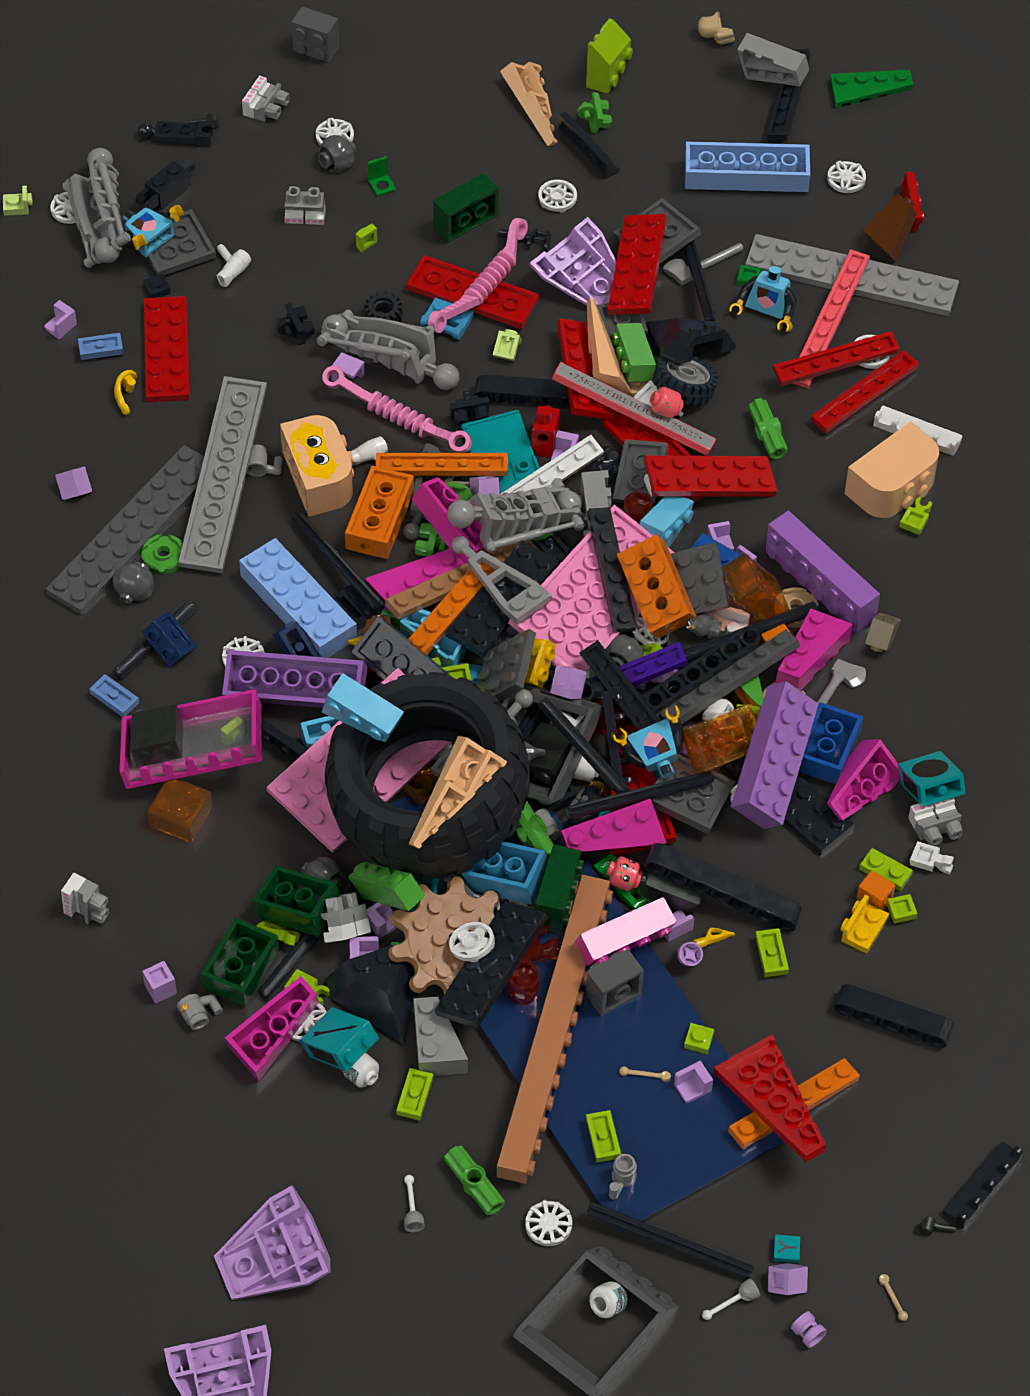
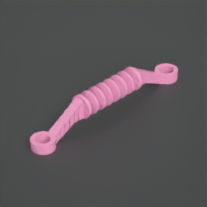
(487, 279)
(397, 412)

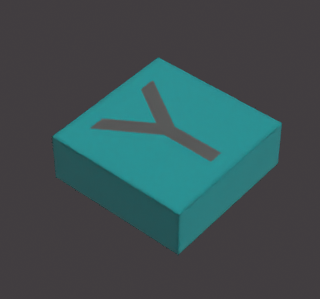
(786, 1248)

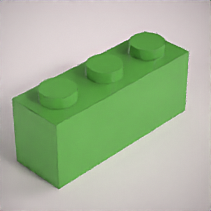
(634, 352)

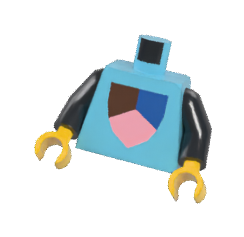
(150, 228)
(769, 295)
(654, 745)

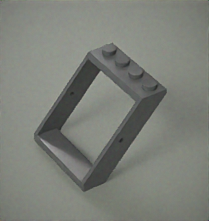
(578, 706)
(565, 1363)

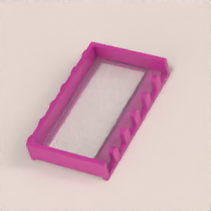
(215, 737)

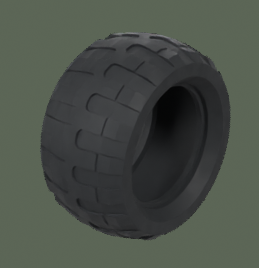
(433, 710)

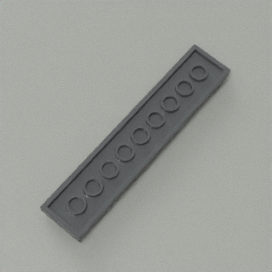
(128, 532)

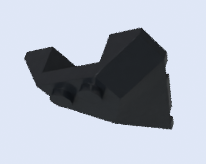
(679, 335)
(376, 991)

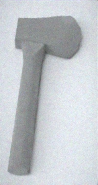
(681, 273)
(843, 671)

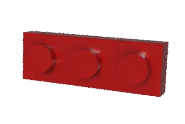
(909, 188)

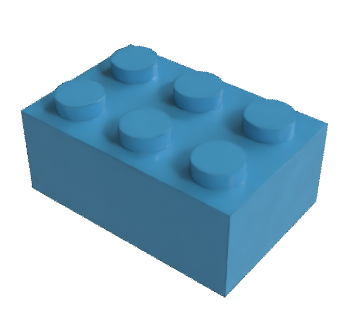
(512, 873)

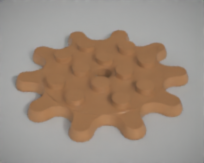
(429, 931)

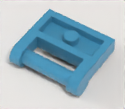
(459, 322)

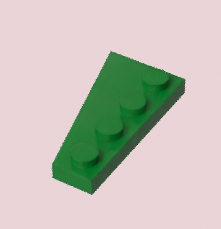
(863, 85)

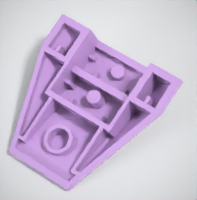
(580, 264)
(274, 1249)
(222, 1365)

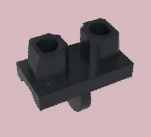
(292, 324)
(468, 407)

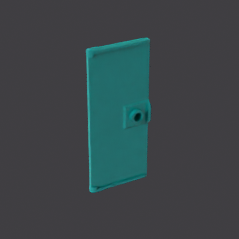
(504, 435)

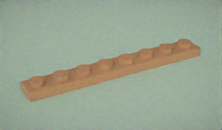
(437, 587)

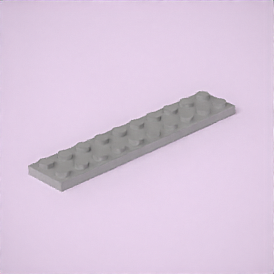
(878, 281)
(223, 475)

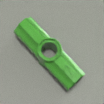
(768, 429)
(533, 831)
(481, 1191)

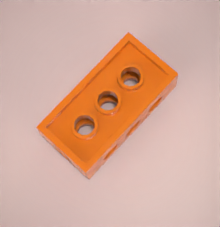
(379, 512)
(644, 581)

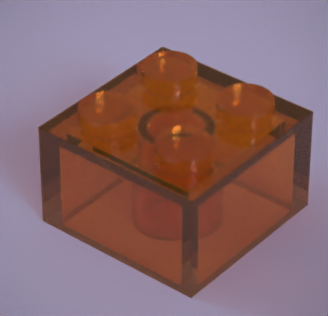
(180, 809)

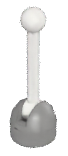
(413, 1220)
(747, 1291)

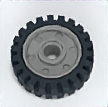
(691, 379)

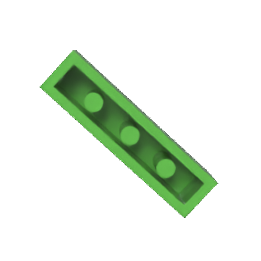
(386, 886)

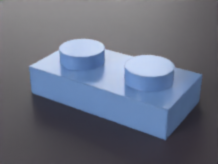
(100, 346)
(114, 695)

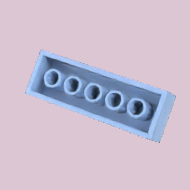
(747, 166)
(297, 597)

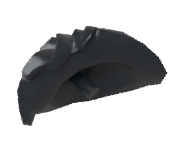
(608, 461)

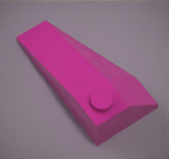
(864, 777)

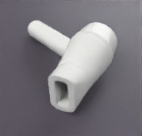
(235, 265)
(368, 450)

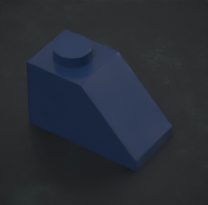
(294, 641)

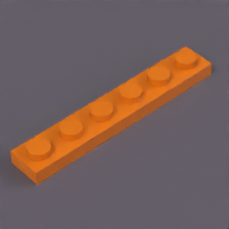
(445, 463)
(447, 611)
(813, 1092)

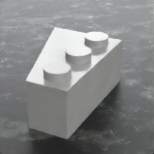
(771, 62)
(436, 1041)

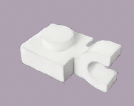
(928, 856)

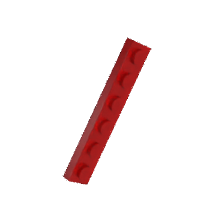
(836, 358)
(864, 392)

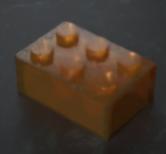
(754, 588)
(719, 738)

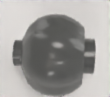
(338, 152)
(133, 582)
(624, 649)
(325, 869)

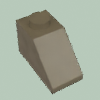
(882, 632)

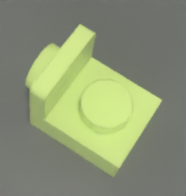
(17, 203)
(507, 345)

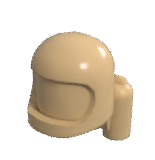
(712, 28)

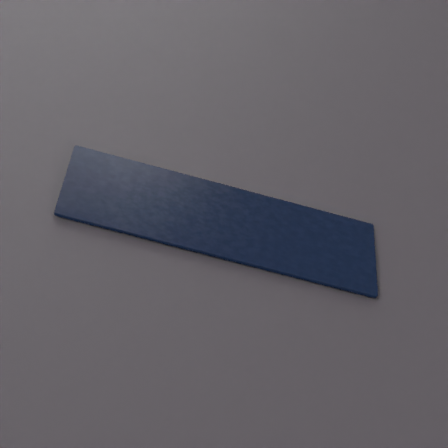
(672, 1141)

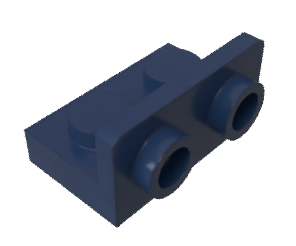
(169, 638)

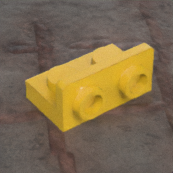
(540, 660)
(864, 925)

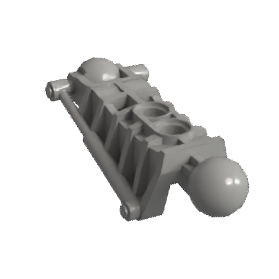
(97, 209)
(394, 344)
(510, 517)

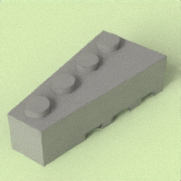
(594, 494)

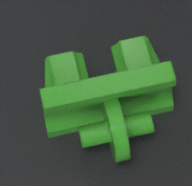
(595, 113)
(428, 548)

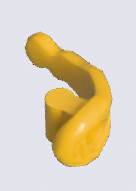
(127, 380)

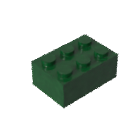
(465, 208)
(560, 886)
(294, 900)
(240, 962)

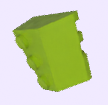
(607, 57)

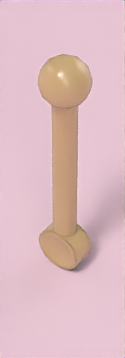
(665, 1076)
(884, 1280)

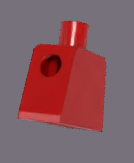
(547, 423)

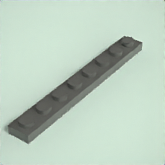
(732, 677)

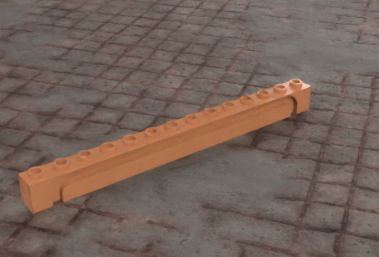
(552, 1035)

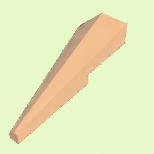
(528, 89)
(604, 359)
(462, 775)

